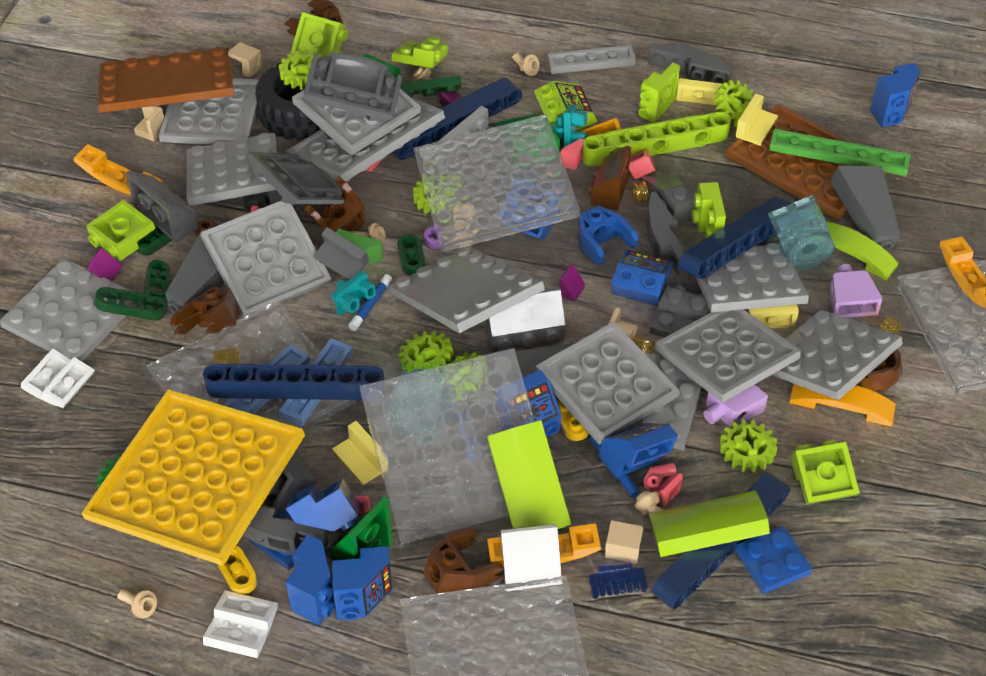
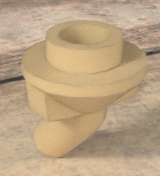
(529, 64)
(421, 74)
(374, 231)
(648, 502)
(142, 604)

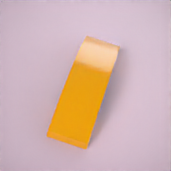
(97, 165)
(964, 270)
(858, 399)
(576, 544)

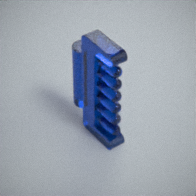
(616, 574)

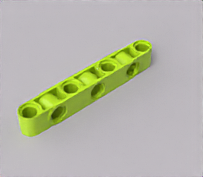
(659, 137)

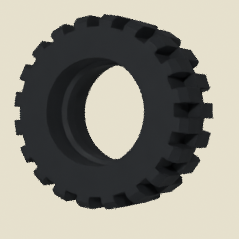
(276, 110)

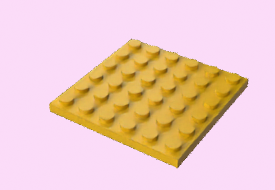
(194, 476)

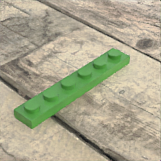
(839, 151)

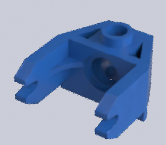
(608, 226)

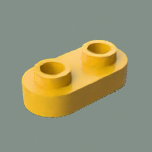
(568, 424)
(239, 571)

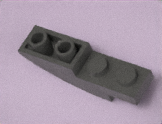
(695, 62)
(662, 234)
(280, 534)

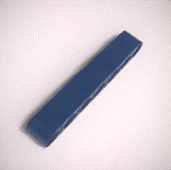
(494, 97)
(731, 240)
(289, 381)
(697, 565)

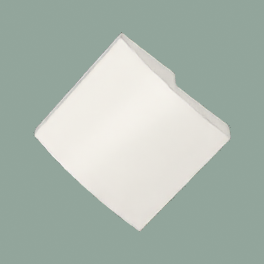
(57, 378)
(530, 553)
(240, 624)

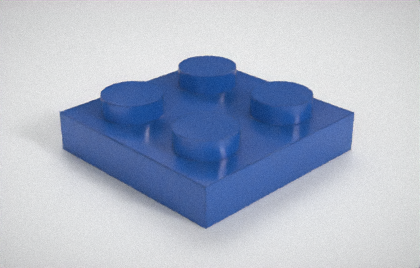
(773, 559)

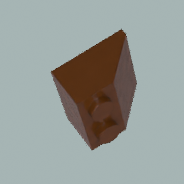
(610, 179)

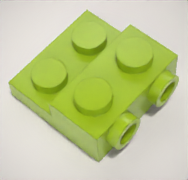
(319, 35)
(425, 54)
(658, 93)
(709, 209)
(119, 230)
(824, 471)

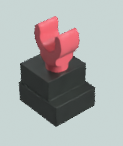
(255, 201)

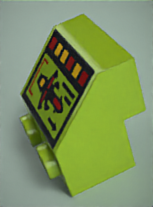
(557, 97)

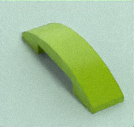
(863, 248)

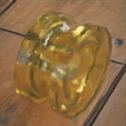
(640, 192)
(890, 325)
(644, 344)

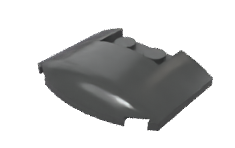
(353, 85)
(295, 180)

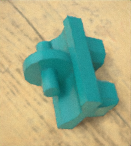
(567, 125)
(351, 292)

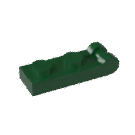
(431, 86)

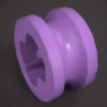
(429, 241)

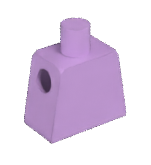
(853, 293)
(741, 406)

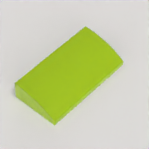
(528, 477)
(709, 523)

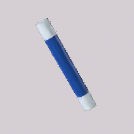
(369, 303)

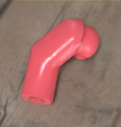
(656, 474)

